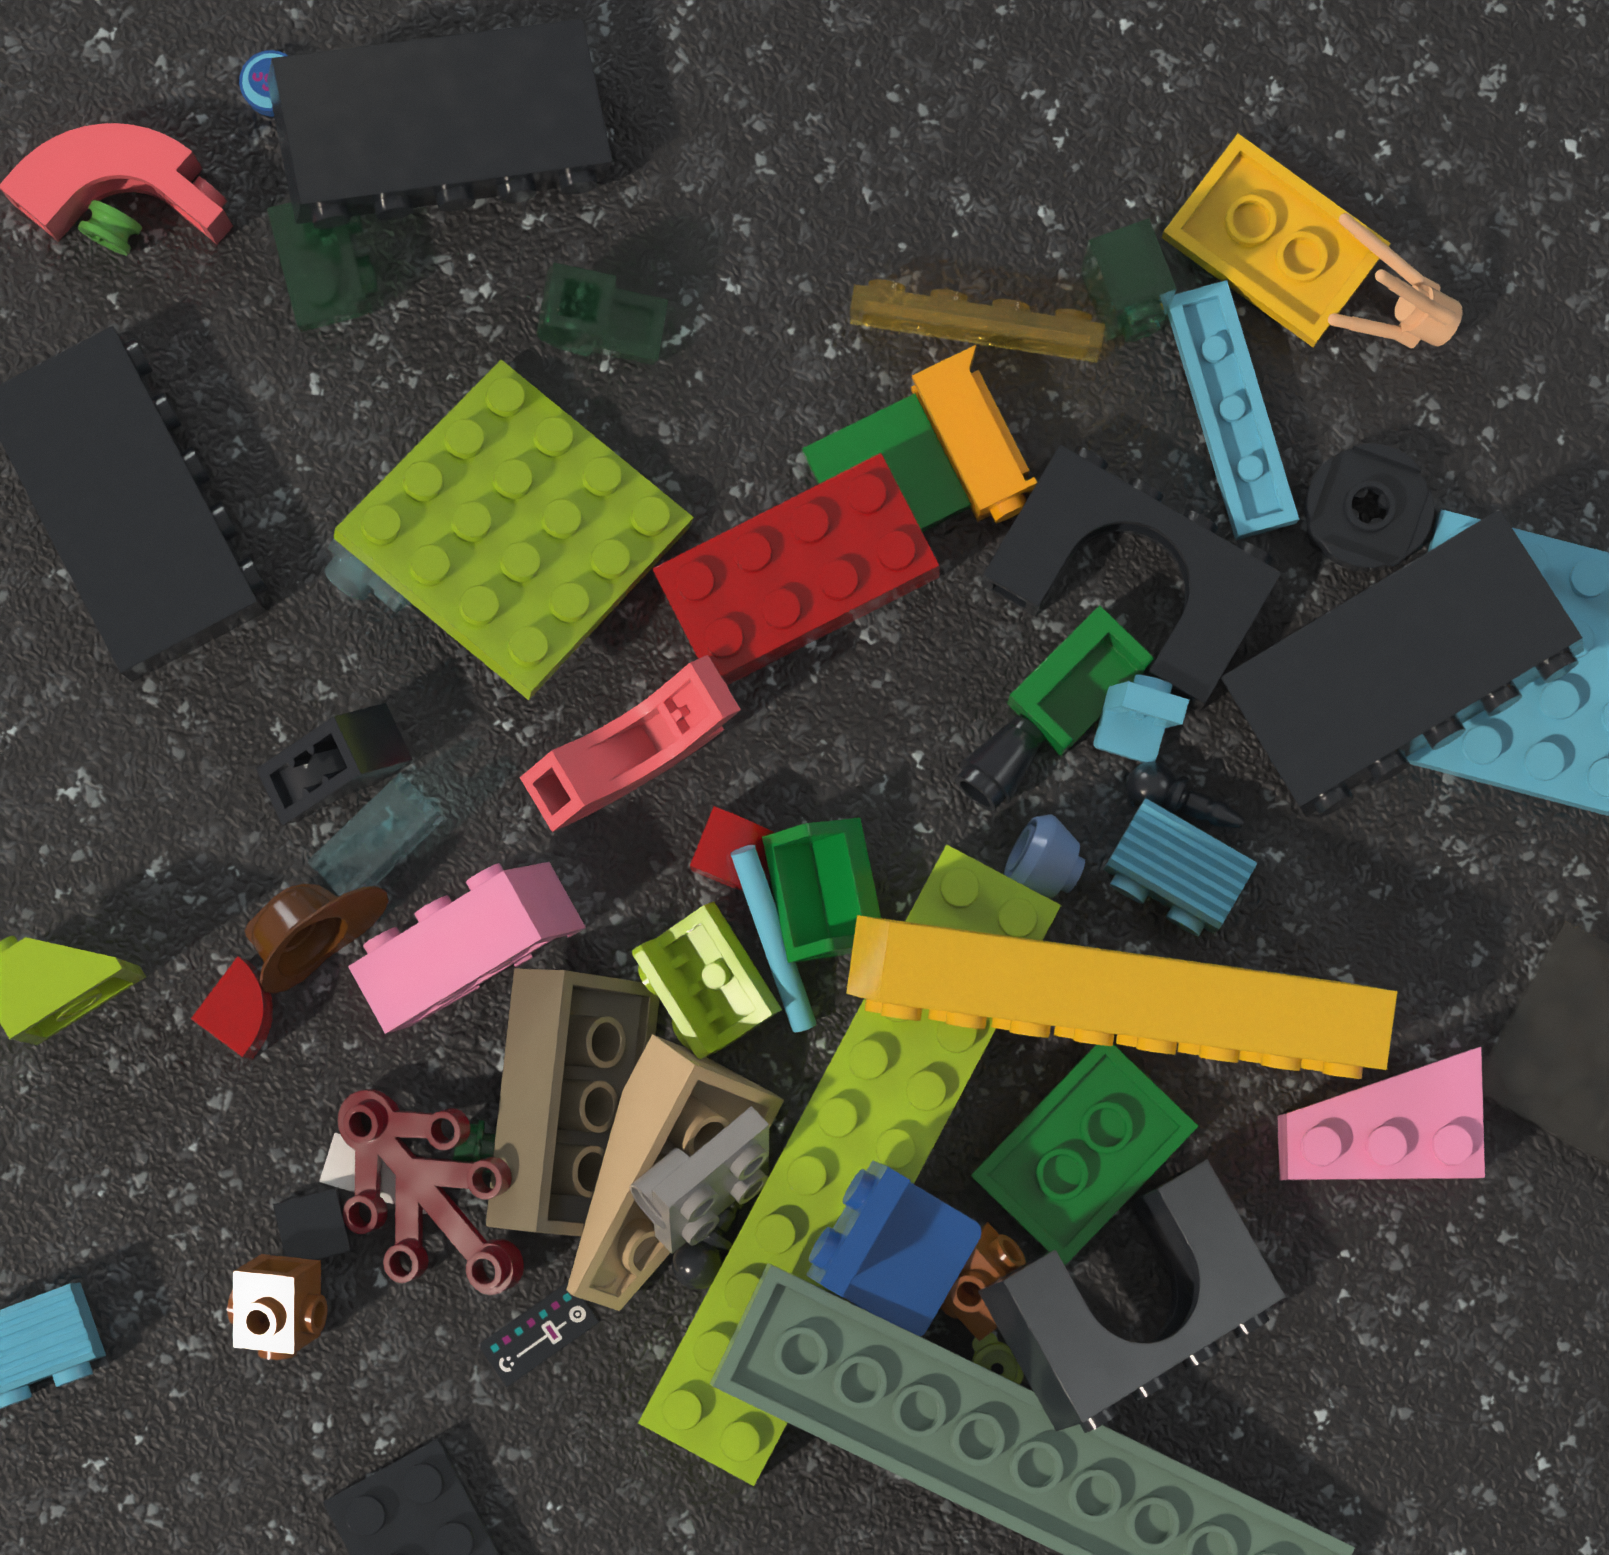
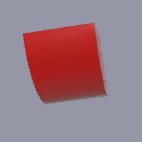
(721, 837)
(238, 1010)

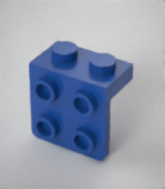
(893, 1249)

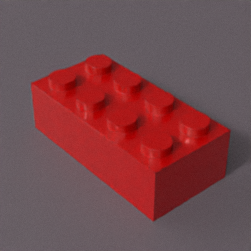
(798, 570)

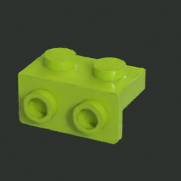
(705, 982)

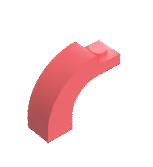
(106, 159)
(633, 747)

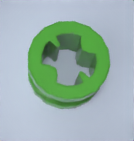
(109, 227)

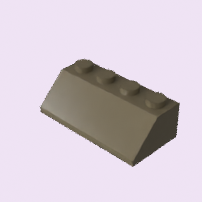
(561, 1085)

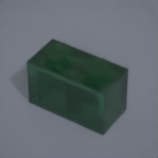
(1128, 281)

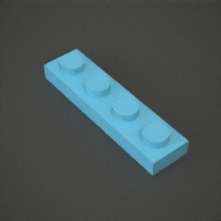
(1231, 411)

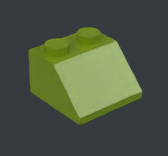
(54, 986)

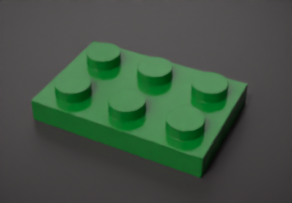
(1084, 1151)

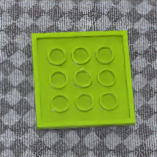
(513, 529)

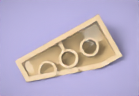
(664, 1106)

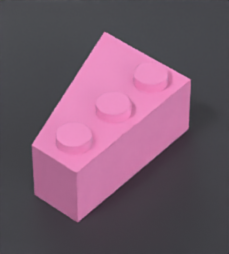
(463, 942)
(1396, 1128)

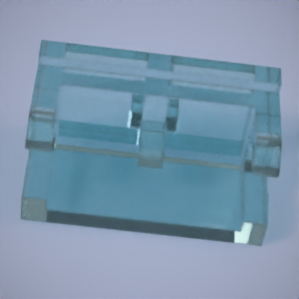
(376, 837)

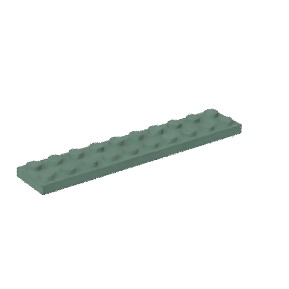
(984, 1436)

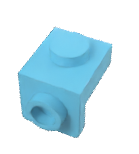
(1137, 716)

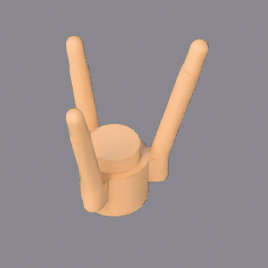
(1421, 308)

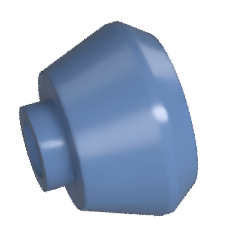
(1045, 857)

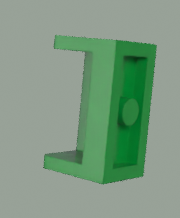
(1071, 684)
(820, 886)

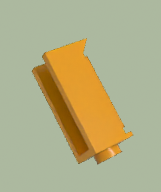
(974, 437)

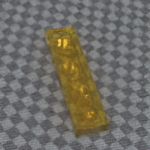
(951, 317)

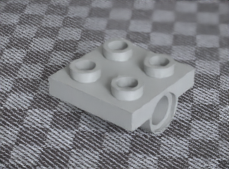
(690, 1192)

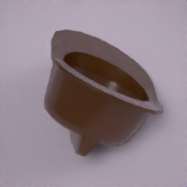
(307, 927)

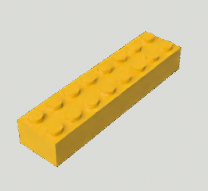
(1105, 992)

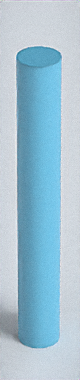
(769, 930)

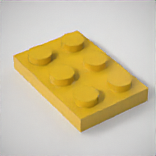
(1272, 240)

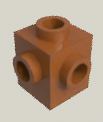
(990, 1260)
(277, 1305)

